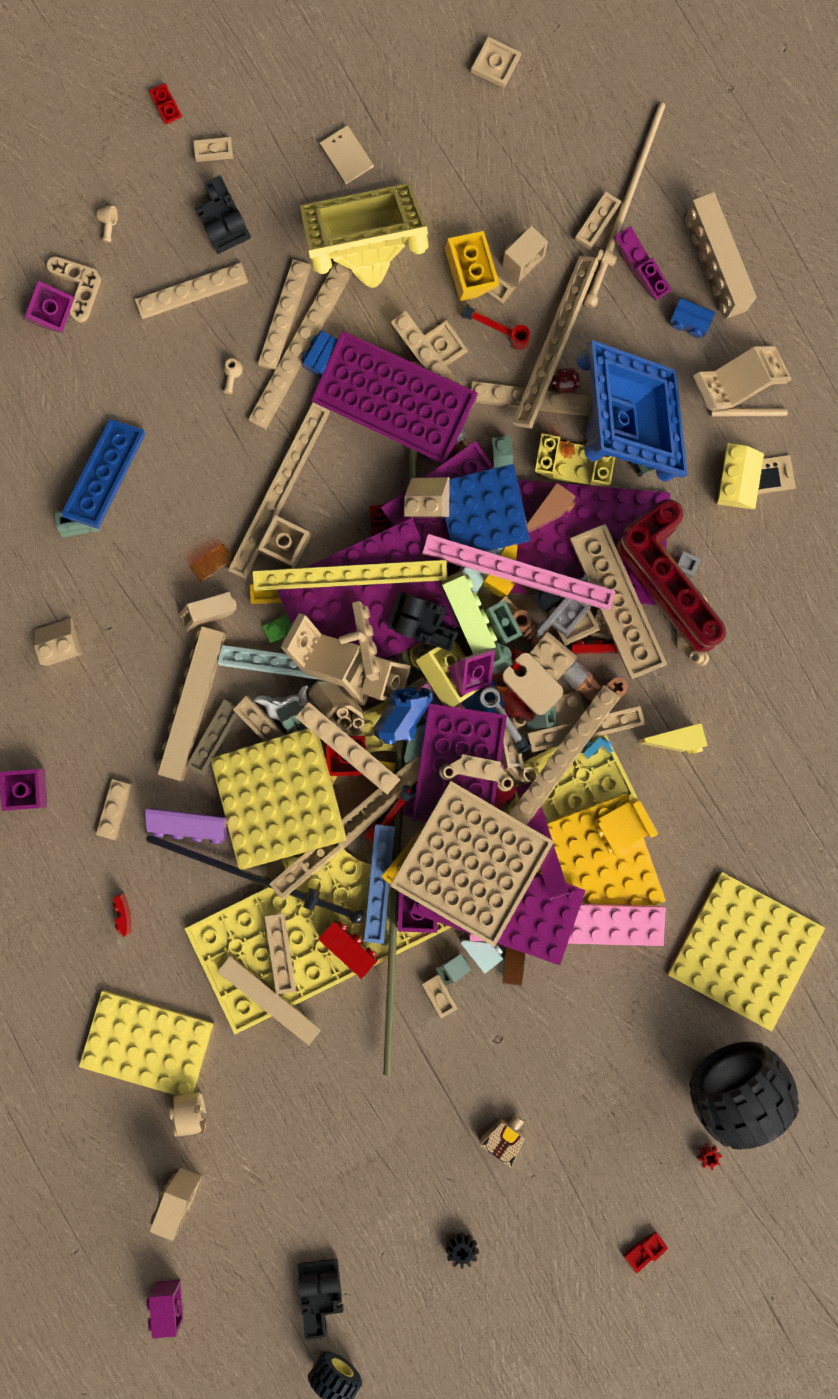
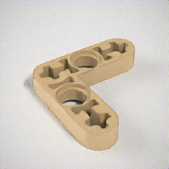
(82, 280)

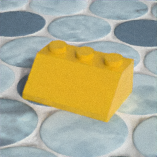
(471, 265)

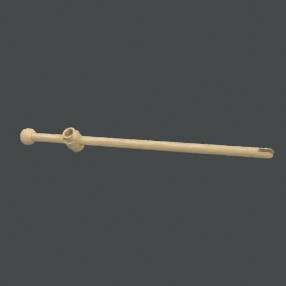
(607, 257)

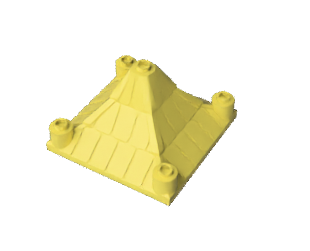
(364, 231)

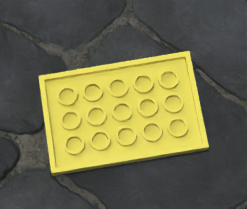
(146, 1044)

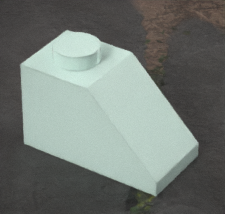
(483, 953)

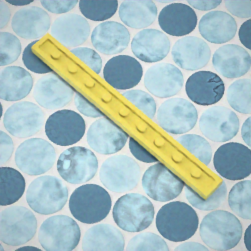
(350, 575)

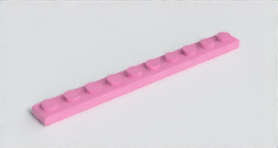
(518, 572)

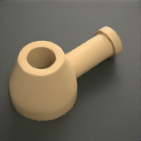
(109, 216)
(231, 373)

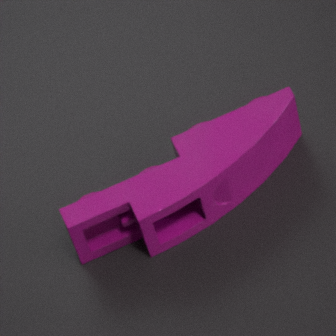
(641, 265)

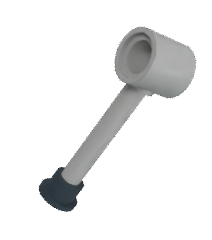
(521, 744)

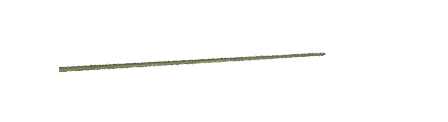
(394, 893)

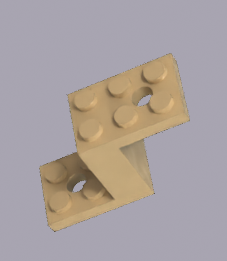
(742, 378)
(326, 657)

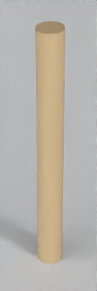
(749, 412)

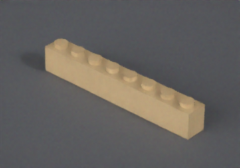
(191, 704)

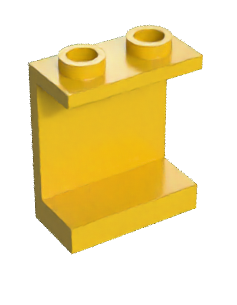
(624, 826)

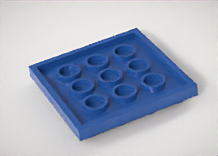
(487, 510)

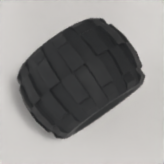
(744, 1095)

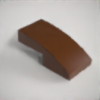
(513, 967)

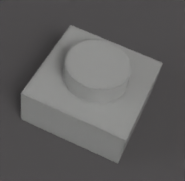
(688, 563)

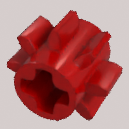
(709, 1151)

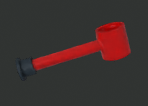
(470, 314)
(404, 796)

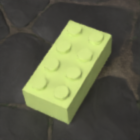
(468, 614)

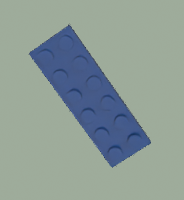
(103, 474)

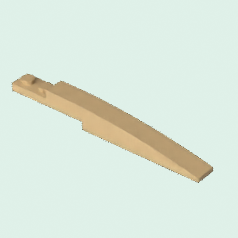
(353, 825)

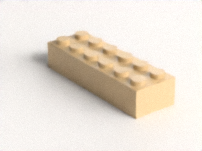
(720, 256)

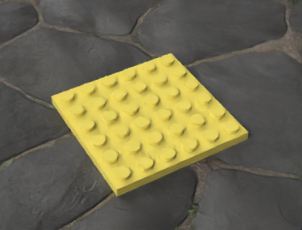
(278, 799)
(746, 951)

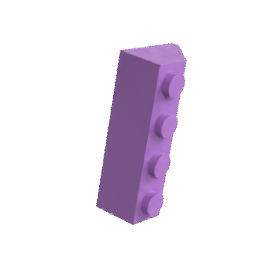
(186, 824)

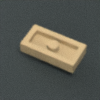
(213, 149)
(439, 996)

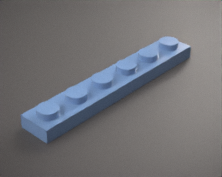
(378, 886)

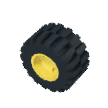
(334, 1377)

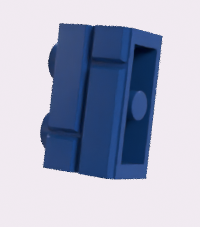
(691, 318)
(319, 354)

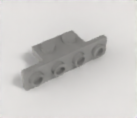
(564, 616)

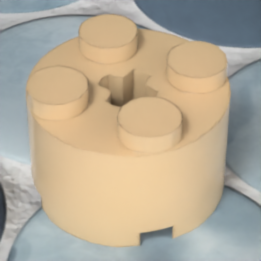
(188, 1114)

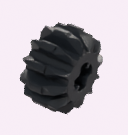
(469, 1254)

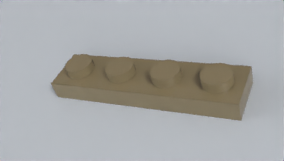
(213, 738)

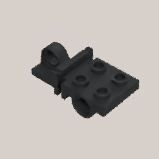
(222, 217)
(421, 620)
(320, 1294)

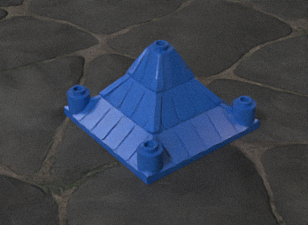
(633, 411)

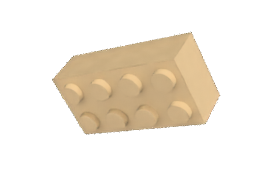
(174, 1203)

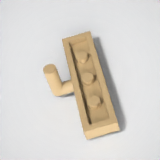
(364, 635)

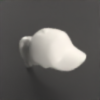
(277, 703)

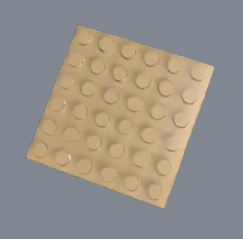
(472, 863)

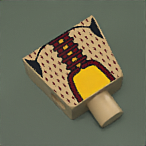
(504, 1139)

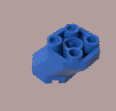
(402, 714)

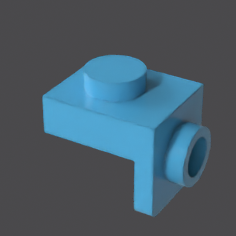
(591, 747)

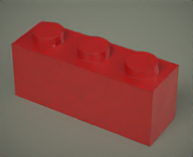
(348, 948)

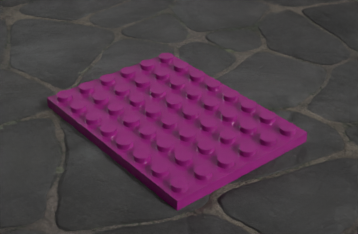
(593, 508)
(332, 608)

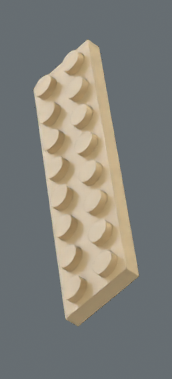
(626, 617)

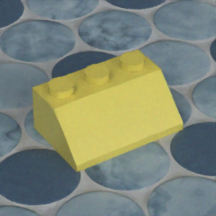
(740, 477)
(435, 668)

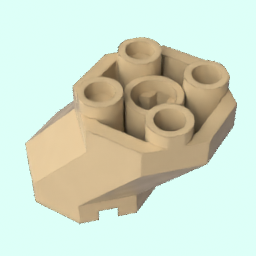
(337, 706)

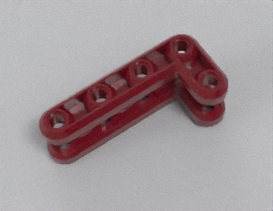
(663, 578)

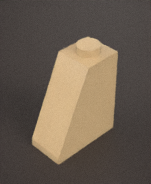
(207, 611)

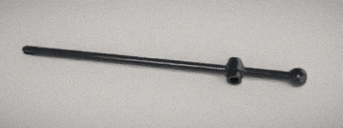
(310, 899)

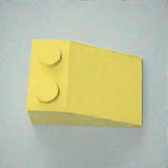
(683, 739)

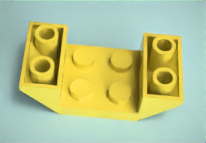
(576, 470)

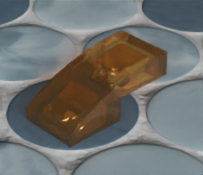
(211, 562)

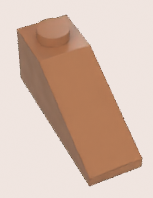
(552, 508)

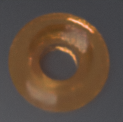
(568, 449)

